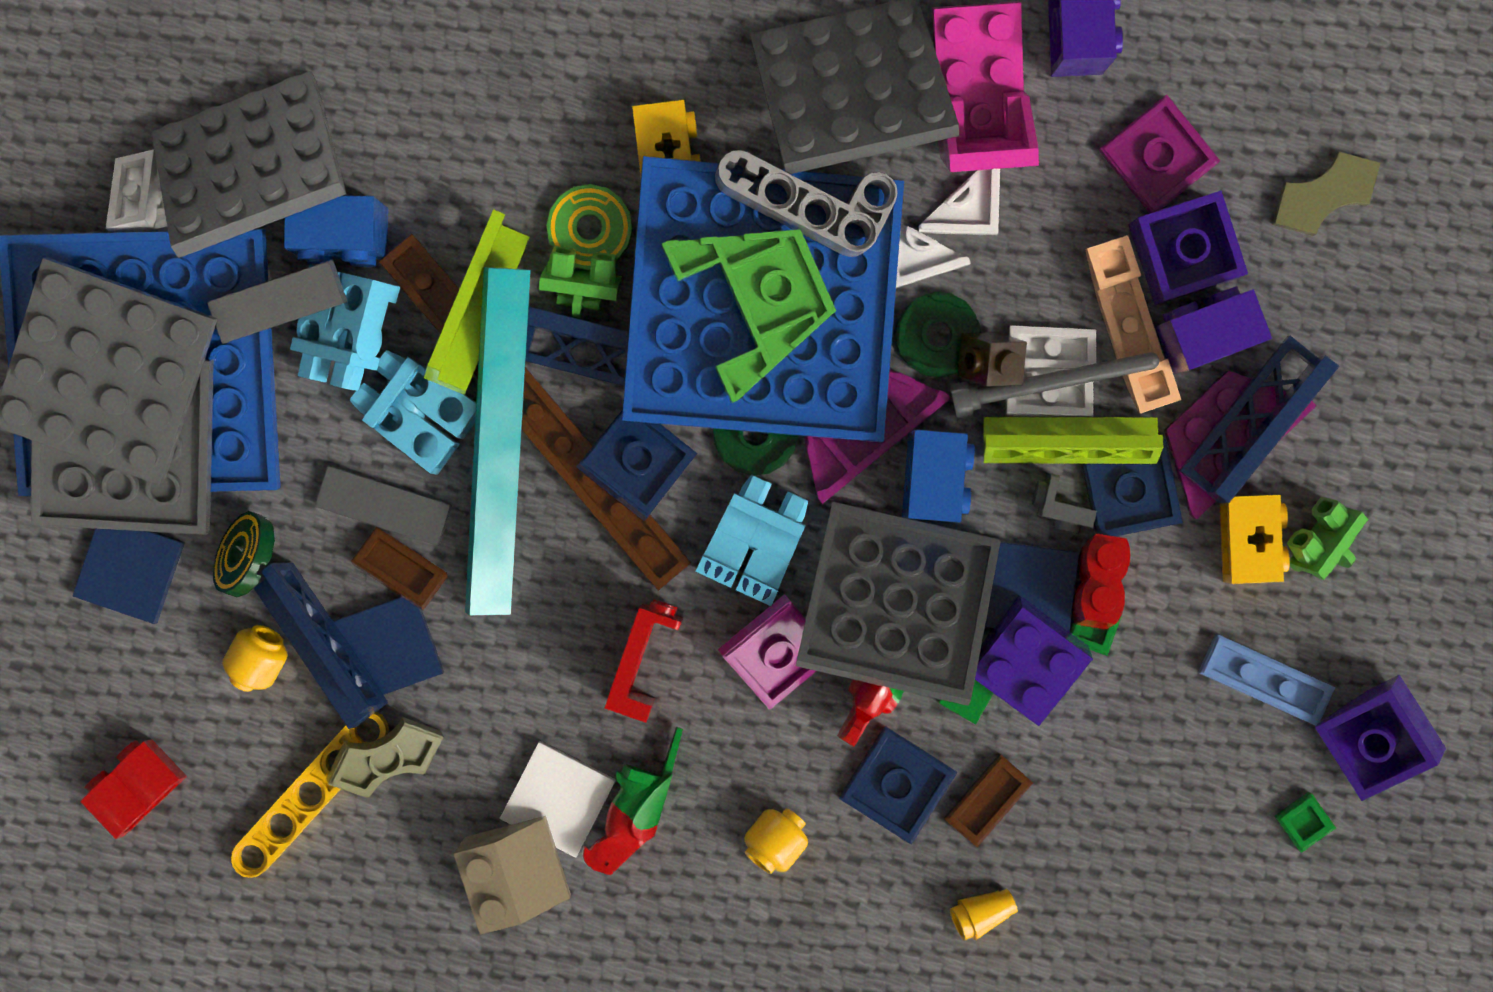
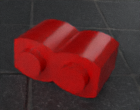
(1101, 569)
(132, 788)

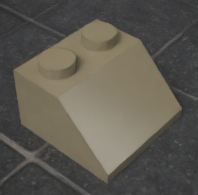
(511, 874)

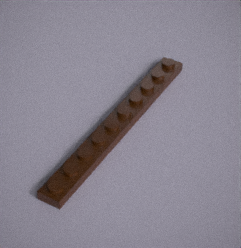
(545, 425)

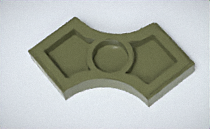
(1307, 204)
(366, 765)

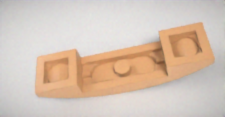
(1129, 321)

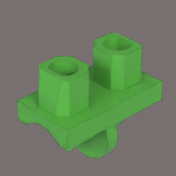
(580, 287)
(1329, 539)

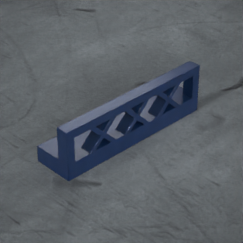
(581, 331)
(1270, 431)
(319, 643)

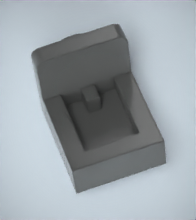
(1066, 516)

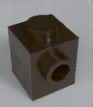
(992, 358)

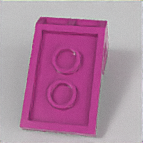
(983, 73)

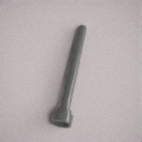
(969, 397)

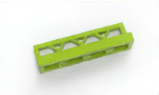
(459, 342)
(1071, 440)

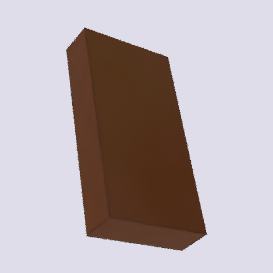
(399, 568)
(988, 800)

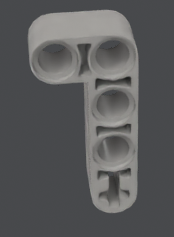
(801, 194)

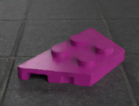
(1199, 419)
(841, 460)

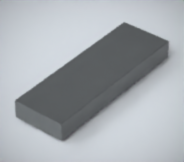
(277, 301)
(383, 505)

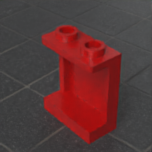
(621, 696)

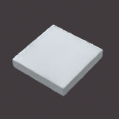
(563, 792)

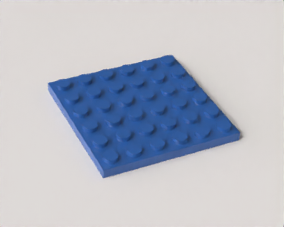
(688, 327)
(243, 371)

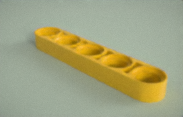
(292, 805)

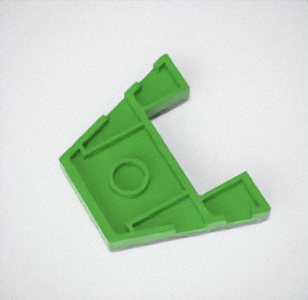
(774, 289)

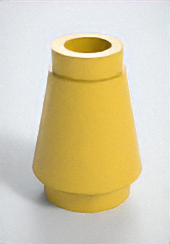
(982, 913)

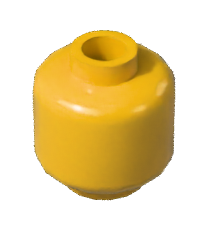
(255, 658)
(776, 840)

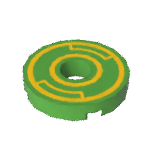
(596, 202)

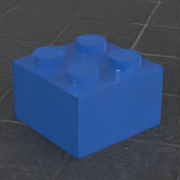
(339, 229)
(937, 476)

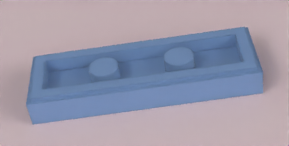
(1266, 679)

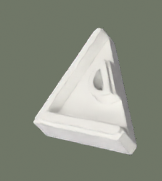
(968, 209)
(924, 257)

